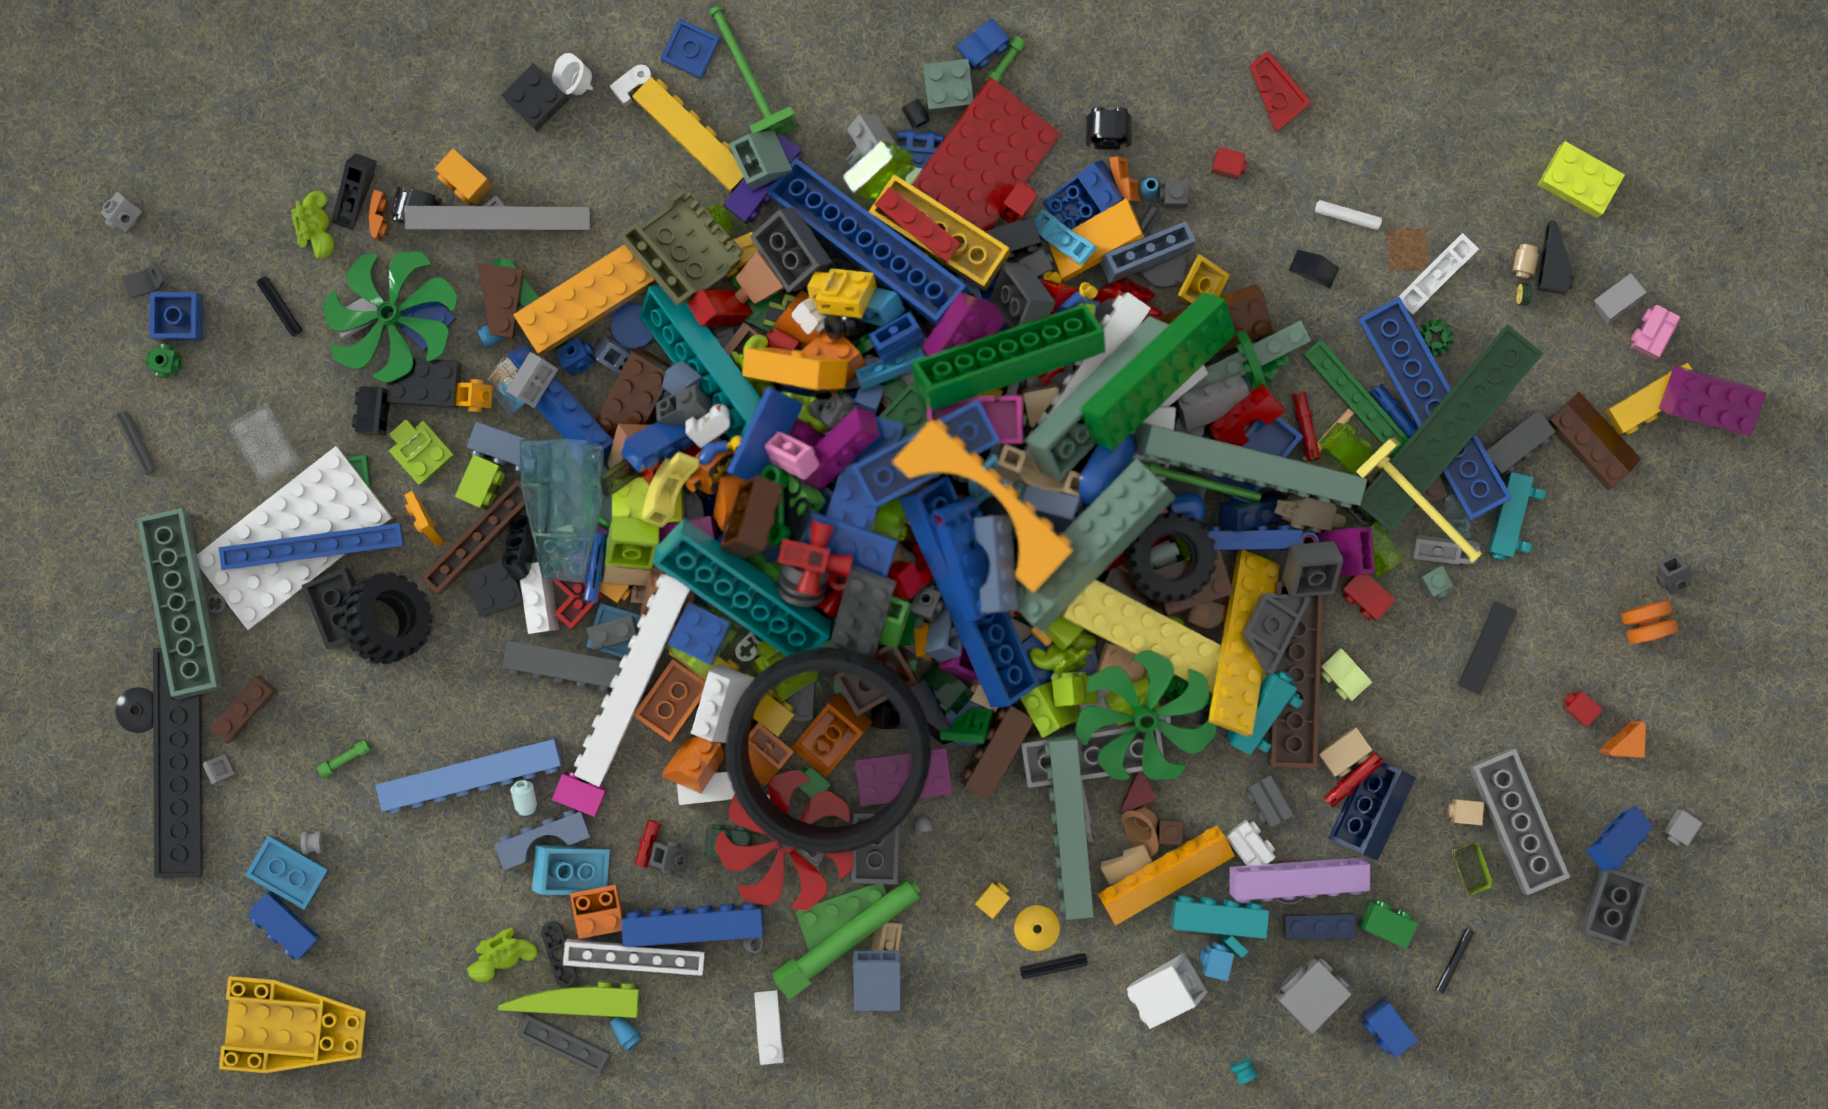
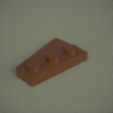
(501, 297)

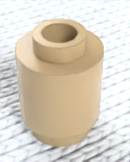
(1525, 261)

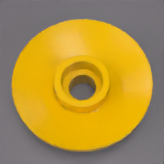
(1034, 916)

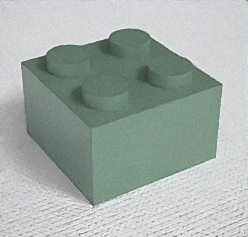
(948, 86)

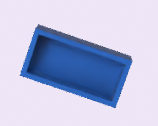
(1275, 439)

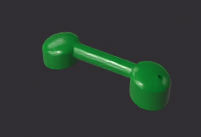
(779, 530)

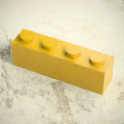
(1639, 406)

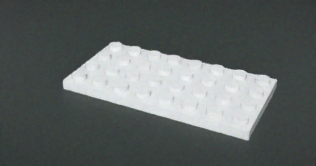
(317, 501)

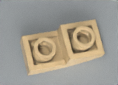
(1131, 861)

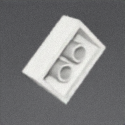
(718, 702)

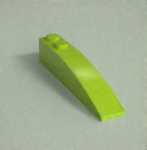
(581, 1000)

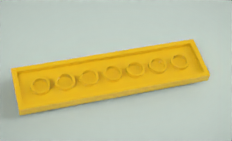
(1238, 669)

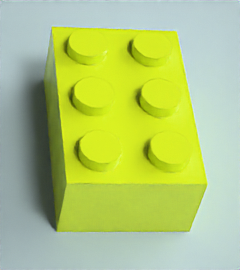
(1581, 179)
(631, 498)

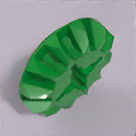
(1446, 336)
(1178, 684)

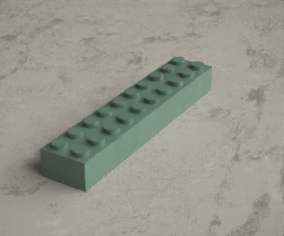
(1249, 465)

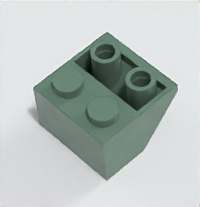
(760, 158)

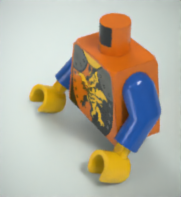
(713, 464)

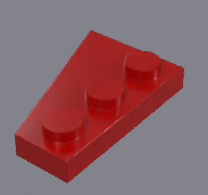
(1278, 91)

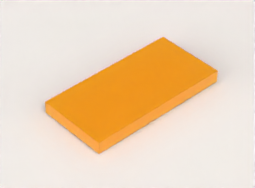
(1106, 231)

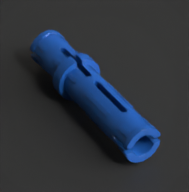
(1394, 410)
(591, 594)

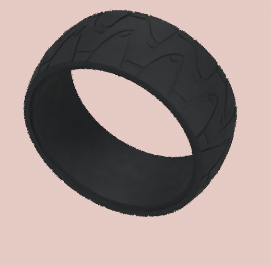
(780, 824)

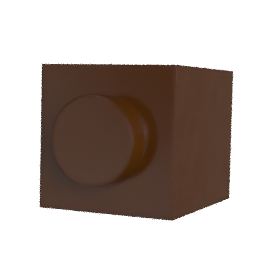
(1170, 831)

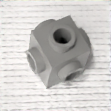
(120, 212)

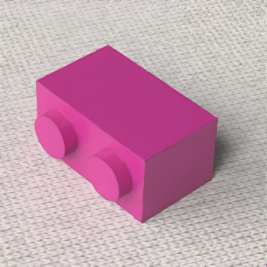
(579, 794)

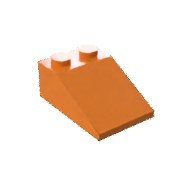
(831, 735)

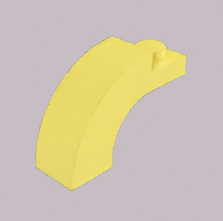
(665, 487)

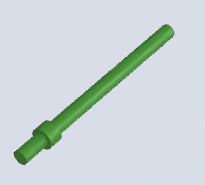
(1156, 470)

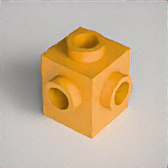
(474, 395)

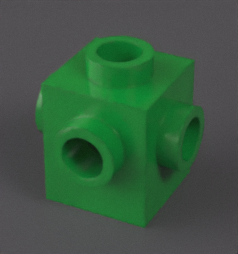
(171, 364)

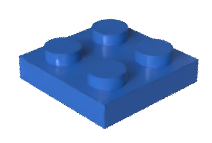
(431, 311)

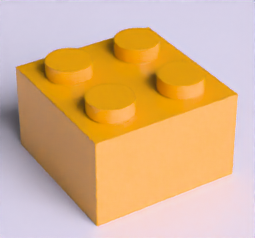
(466, 179)

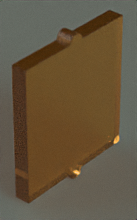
(1407, 248)

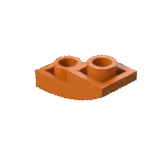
(378, 223)

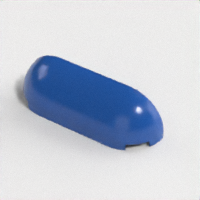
(1104, 469)

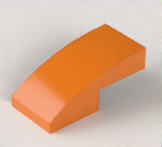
(1126, 185)

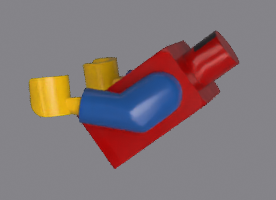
(1066, 296)

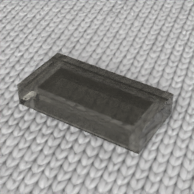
(617, 477)

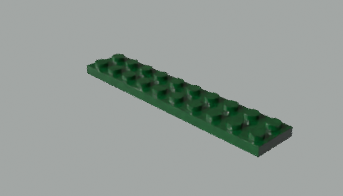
(1451, 425)

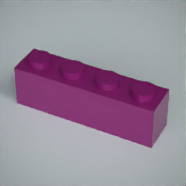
(842, 446)

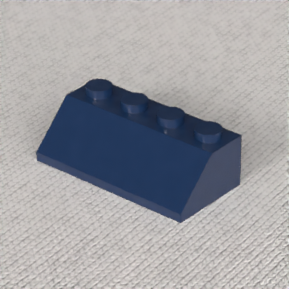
(1372, 811)

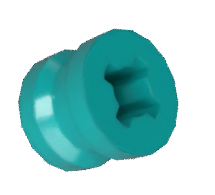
(1244, 1071)

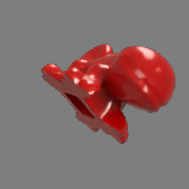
(1128, 286)

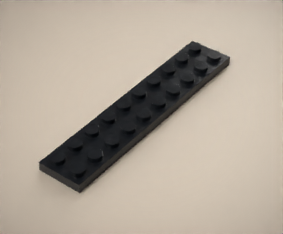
(176, 779)

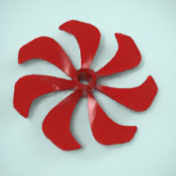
(770, 887)

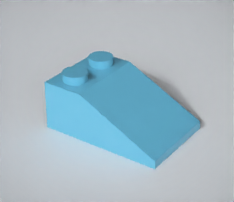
(569, 869)

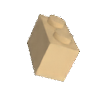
(1344, 752)

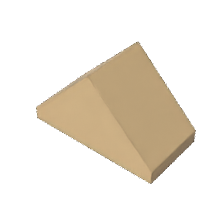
(1038, 399)

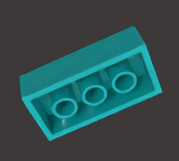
(1219, 918)

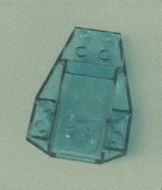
(562, 502)

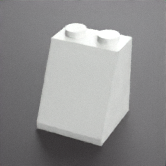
(1167, 991)

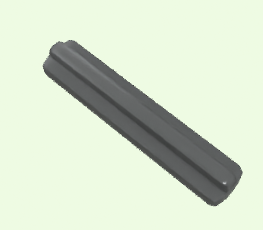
(135, 442)

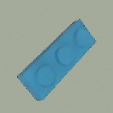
(879, 372)

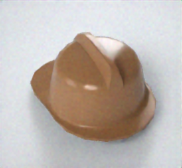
(1141, 828)

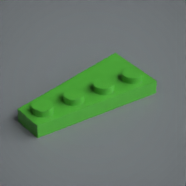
(834, 913)

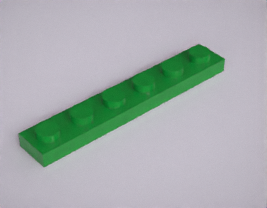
(1354, 395)

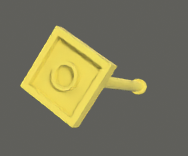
(1381, 460)

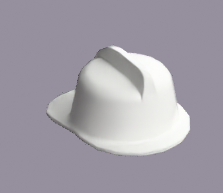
(571, 75)

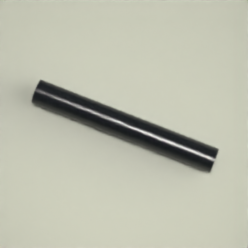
(1454, 961)

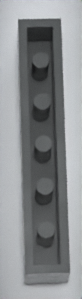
(560, 665)

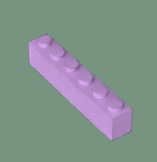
(1299, 879)

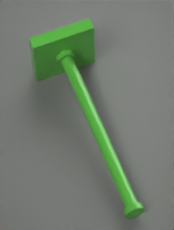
(780, 122)

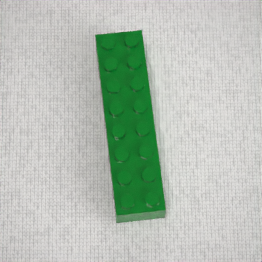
(1008, 357)
(1158, 371)

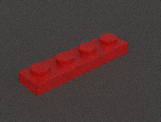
(917, 224)

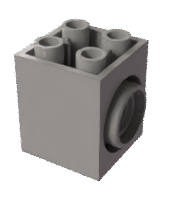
(1313, 993)

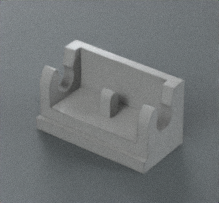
(1619, 299)
(532, 379)

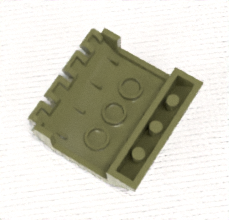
(683, 248)

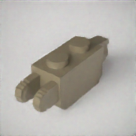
(1310, 512)

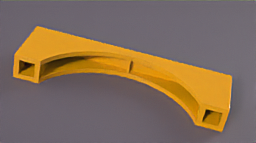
(1039, 546)

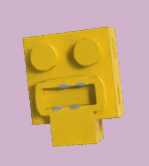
(842, 292)

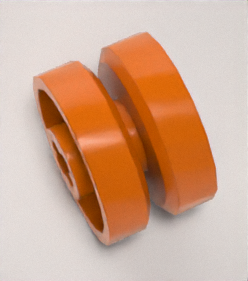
(1649, 622)

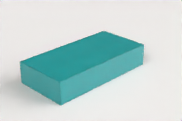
(1234, 945)

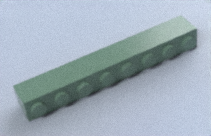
(1070, 826)

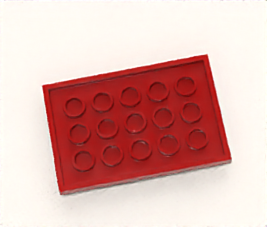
(986, 156)

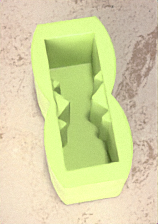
(1345, 675)

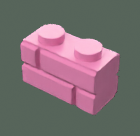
(1655, 331)
(791, 455)

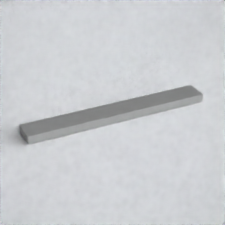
(496, 218)

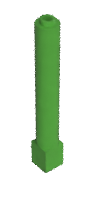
(796, 974)

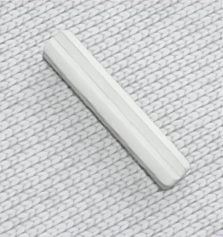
(1348, 215)

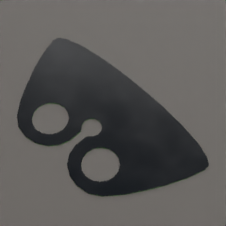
(795, 524)

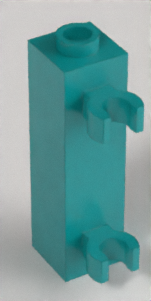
(1510, 517)
(1273, 696)

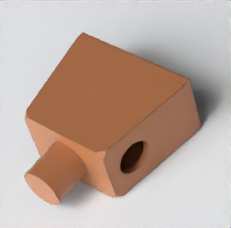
(757, 280)

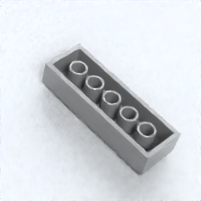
(1036, 761)
(1519, 821)

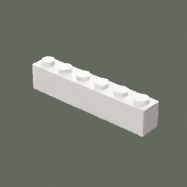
(636, 958)

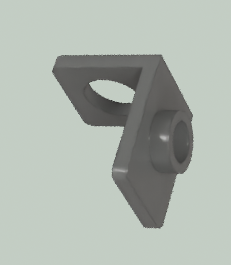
(143, 281)

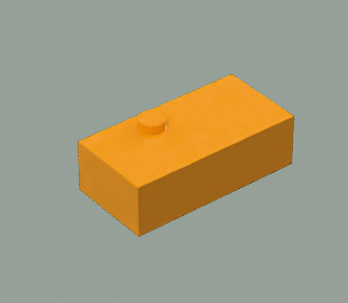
(795, 368)

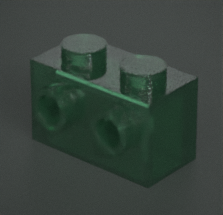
(947, 689)

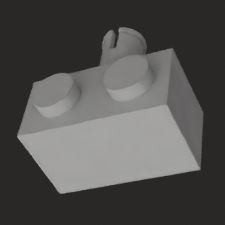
(867, 133)

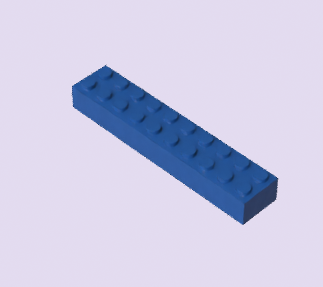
(867, 242)
(1422, 389)
(989, 641)

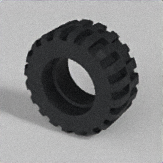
(1201, 558)
(364, 633)

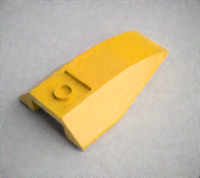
(286, 1027)

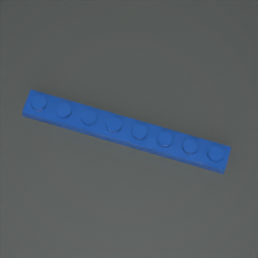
(311, 546)

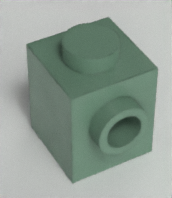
(1436, 582)

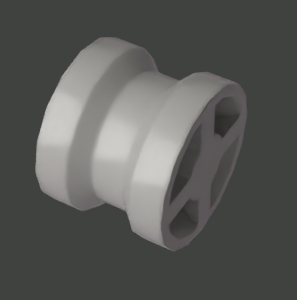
(312, 842)

